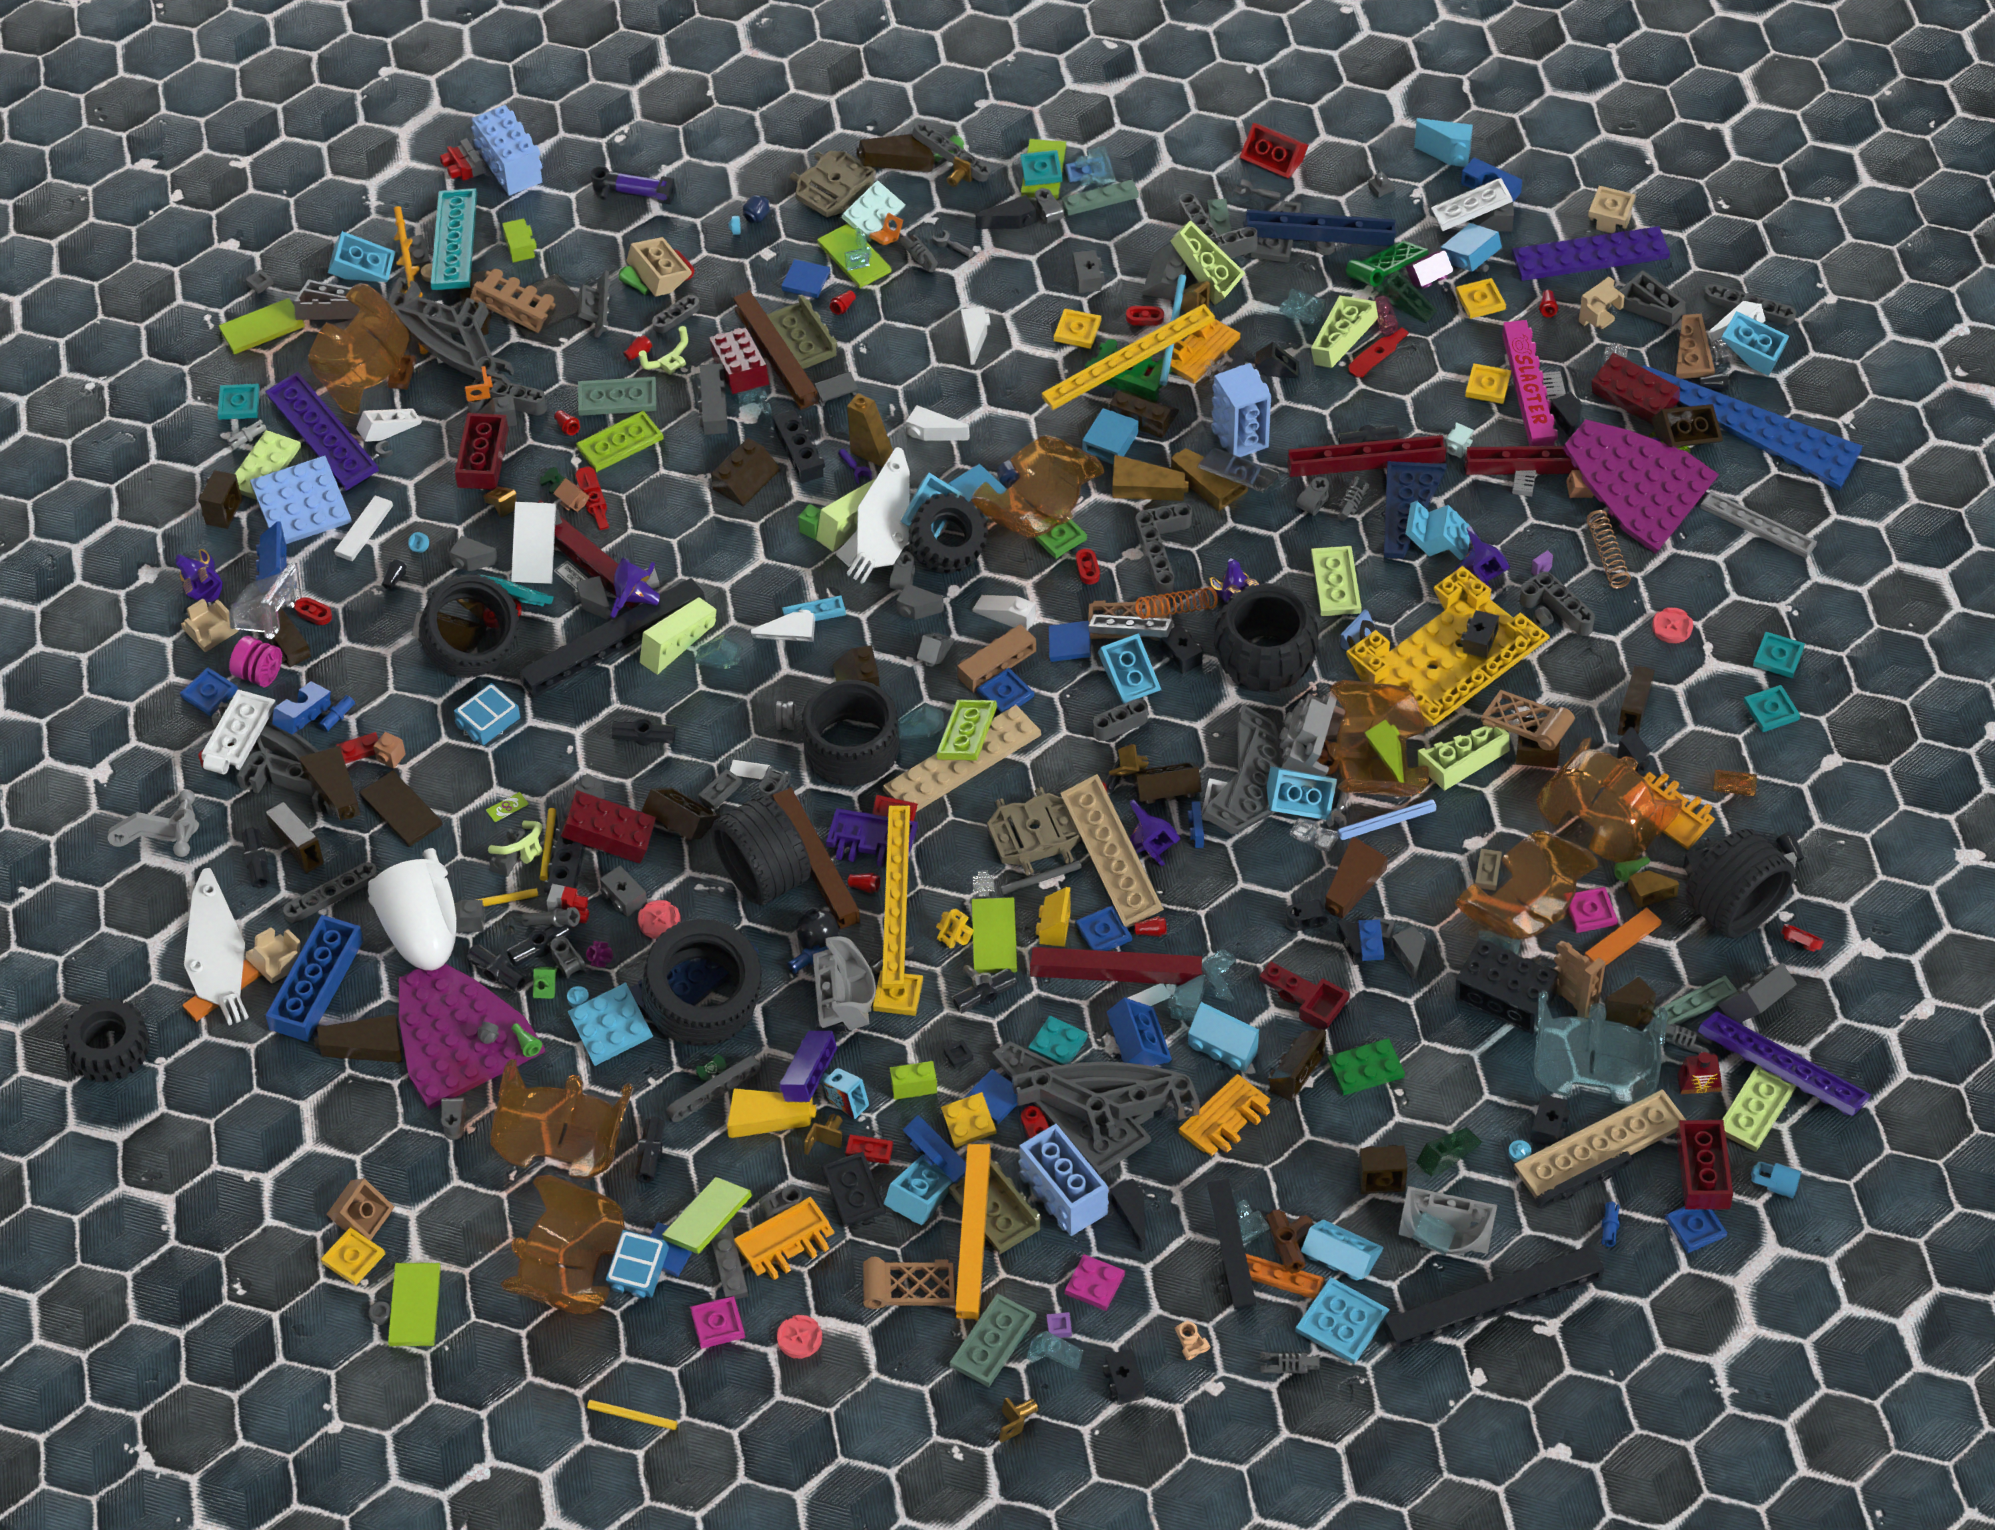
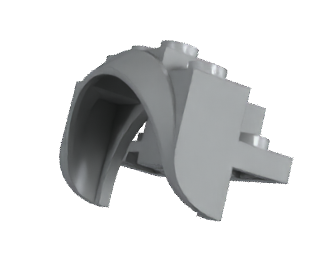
(1308, 726)
(843, 994)
(1455, 1212)

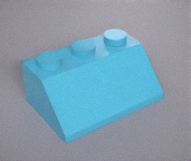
(1300, 793)
(1223, 1037)
(1341, 1249)

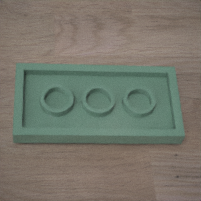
(617, 396)
(993, 1340)

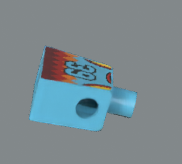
(845, 1092)

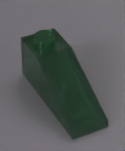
(1406, 297)
(1446, 1151)

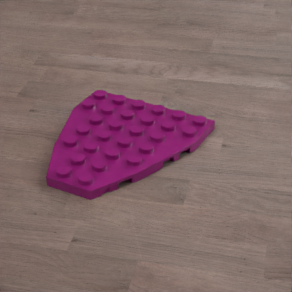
(1639, 479)
(440, 1033)

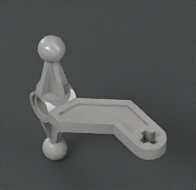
(178, 827)

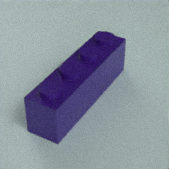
(808, 1066)

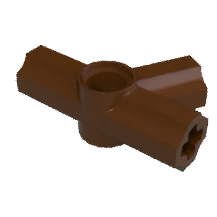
(1288, 1237)

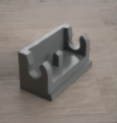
(836, 387)
(505, 863)

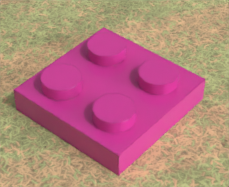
(1094, 1282)

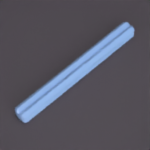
(1386, 819)

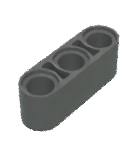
(1120, 719)

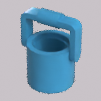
(1783, 1179)

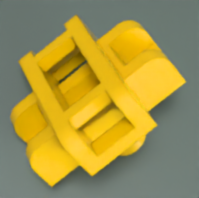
(956, 929)

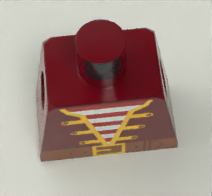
(1700, 1074)

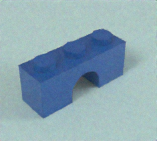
(1480, 173)
(310, 703)

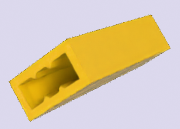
(766, 1112)

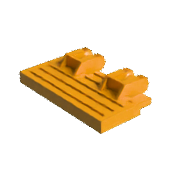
(1201, 347)
(1687, 825)
(1224, 1116)
(785, 1233)

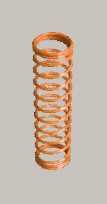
(1204, 590)

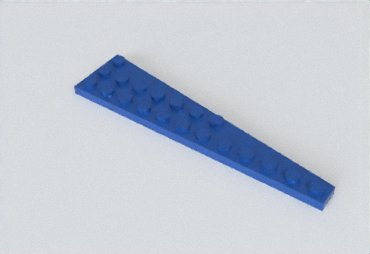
(1797, 443)

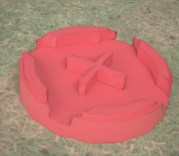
(1672, 625)
(657, 918)
(799, 1336)

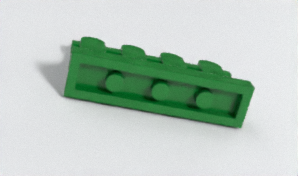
(1133, 380)

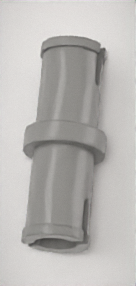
(246, 434)

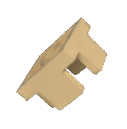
(1611, 208)
(1597, 301)
(208, 624)
(273, 954)

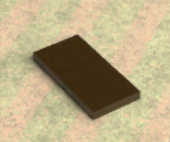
(401, 808)

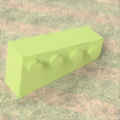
(1207, 261)
(1342, 329)
(839, 518)
(675, 634)
(1464, 755)

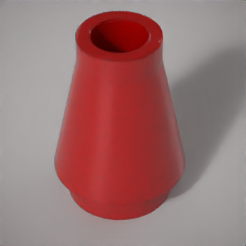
(842, 302)
(1548, 304)
(639, 344)
(568, 423)
(866, 882)
(1151, 927)

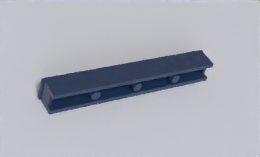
(1321, 227)

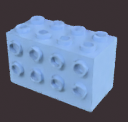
(507, 149)
(1241, 410)
(1063, 1180)

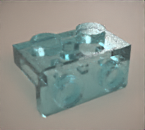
(1303, 306)

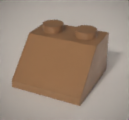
(360, 1208)

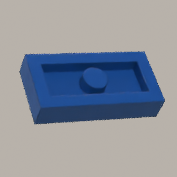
(1196, 831)
(1371, 940)

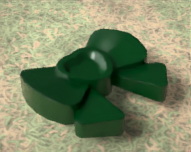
(552, 475)
(716, 1065)

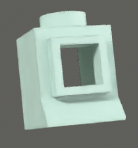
(1458, 440)

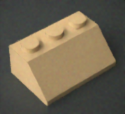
(658, 265)

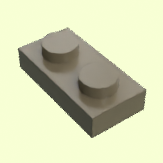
(1488, 869)

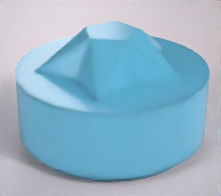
(734, 225)
(418, 542)
(577, 996)
(1519, 1150)

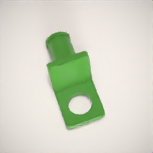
(544, 982)

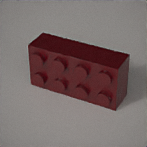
(741, 360)
(1634, 388)
(481, 451)
(608, 826)
(1704, 1164)

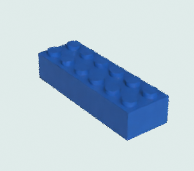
(314, 978)

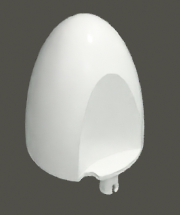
(417, 910)

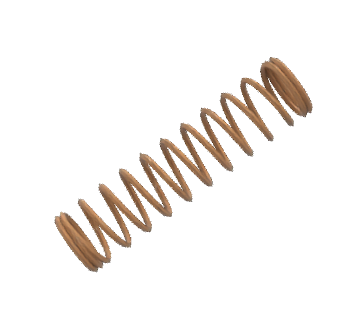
(1607, 551)

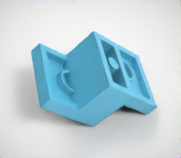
(1438, 530)

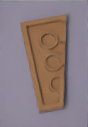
(1694, 350)

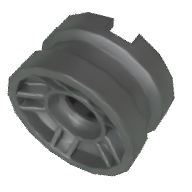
(785, 715)

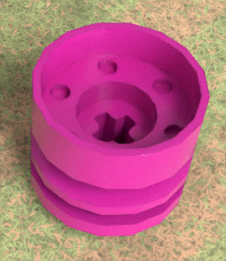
(255, 661)

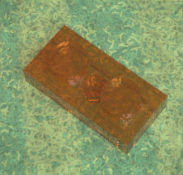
(1735, 782)

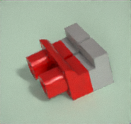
(464, 161)
(567, 897)

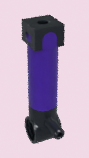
(606, 181)

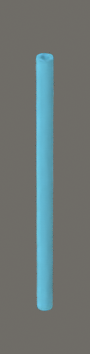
(1175, 314)

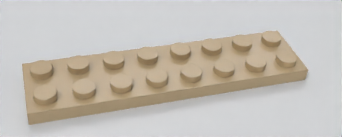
(937, 777)
(1111, 851)
(1620, 1132)

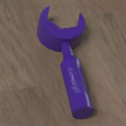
(865, 471)

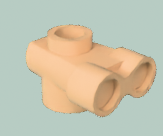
(1194, 1344)

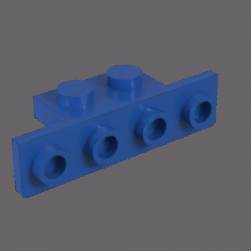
(936, 1149)

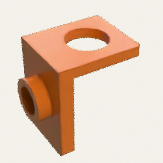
(887, 235)
(484, 388)

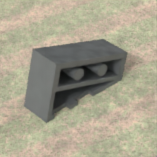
(1652, 300)
(324, 301)
(713, 399)
(1759, 993)

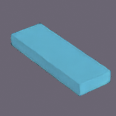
(822, 608)

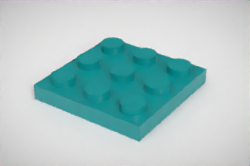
(523, 593)

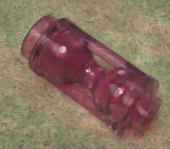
(1387, 323)

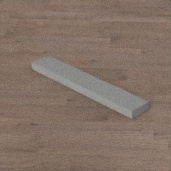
(1758, 524)

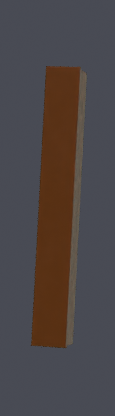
(775, 350)
(822, 868)

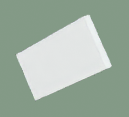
(1471, 204)
(533, 542)

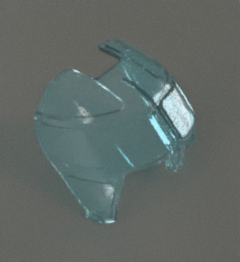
(1624, 1057)

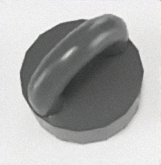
(1544, 616)

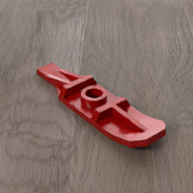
(1369, 358)
(589, 484)

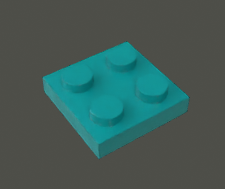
(1041, 168)
(238, 401)
(1779, 654)
(1771, 708)
(1058, 1041)

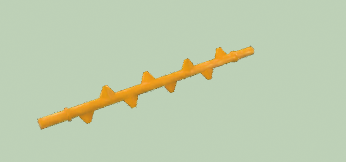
(405, 259)

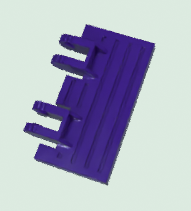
(864, 833)

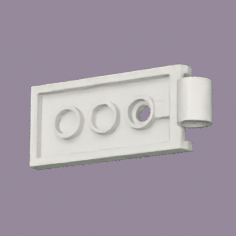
(239, 725)

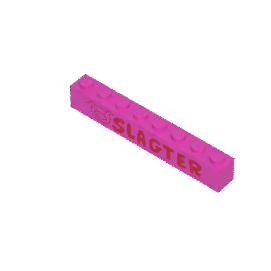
(1528, 384)

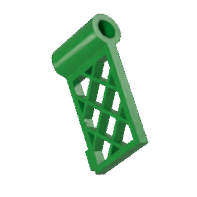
(1394, 258)

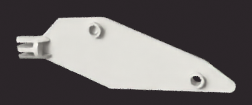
(879, 517)
(215, 948)

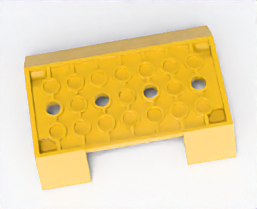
(1457, 673)

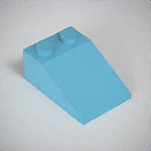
(1444, 140)
(360, 259)
(1755, 342)
(928, 488)
(1129, 668)
(918, 1191)

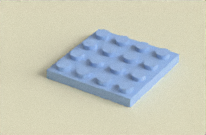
(302, 499)

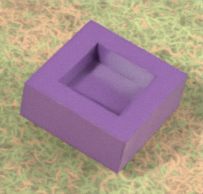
(1542, 563)
(1059, 1324)

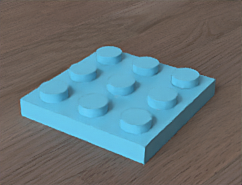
(610, 1024)
(1342, 1320)

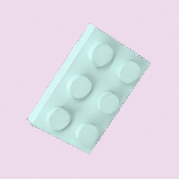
(871, 209)

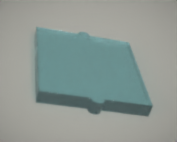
(1434, 1233)

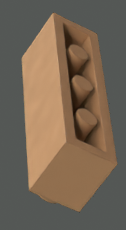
(996, 657)

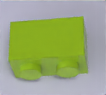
(519, 240)
(913, 1080)

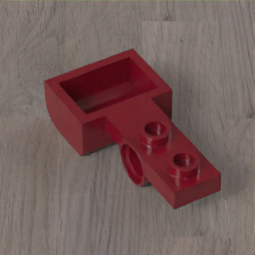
(1319, 1002)

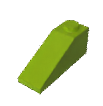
(1387, 745)

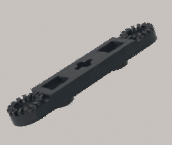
(1568, 1188)

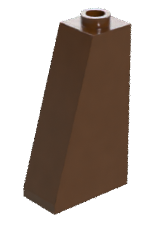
(1354, 877)

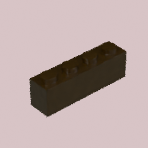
(290, 641)

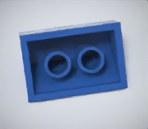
(271, 552)
(1138, 1033)

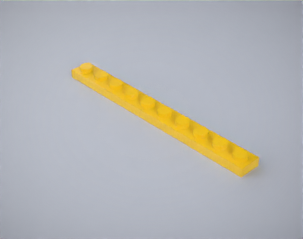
(1128, 356)
(896, 897)

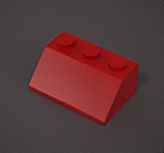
(1273, 150)

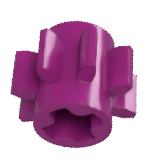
(599, 954)

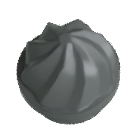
(488, 1032)

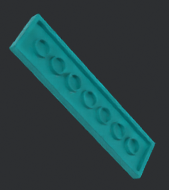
(454, 239)

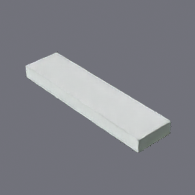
(363, 528)

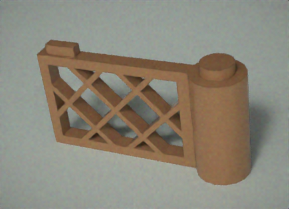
(1129, 608)
(1548, 733)
(878, 1281)

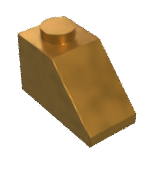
(1195, 296)
(1651, 888)

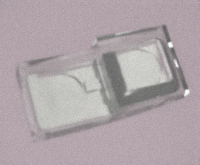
(1311, 834)

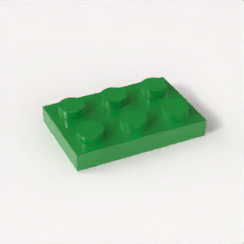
(1366, 1066)

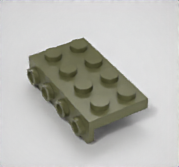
(804, 333)
(1008, 1212)

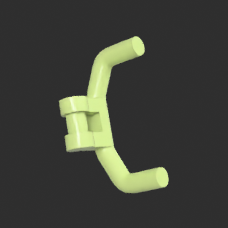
(666, 361)
(528, 846)

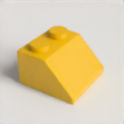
(1054, 918)

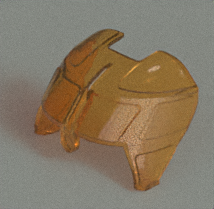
(352, 357)
(1048, 479)
(1366, 707)
(1624, 813)
(1542, 878)
(533, 1119)
(571, 1233)

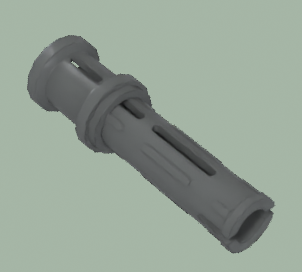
(557, 917)

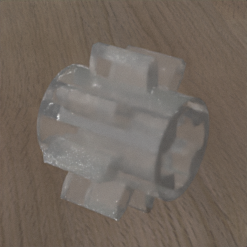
(1616, 348)
(1210, 372)
(983, 883)

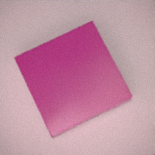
(1592, 910)
(717, 1322)

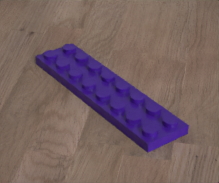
(1590, 253)
(322, 430)
(1784, 1063)

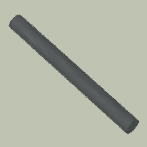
(1040, 877)

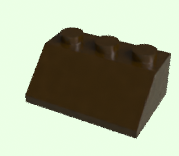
(1151, 415)
(1687, 426)
(744, 472)
(456, 631)
(1167, 782)
(679, 813)
(1298, 1064)

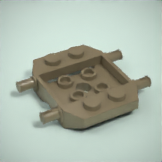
(852, 182)
(1037, 842)

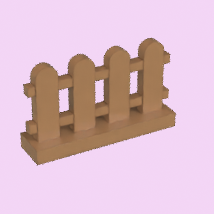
(512, 308)
(1578, 978)

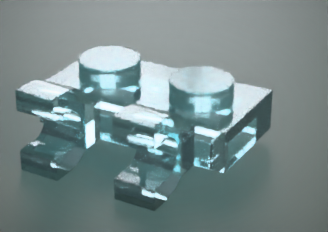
(1100, 165)
(1251, 1224)

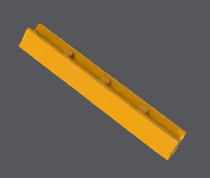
(973, 1231)

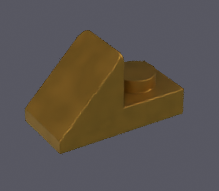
(502, 499)

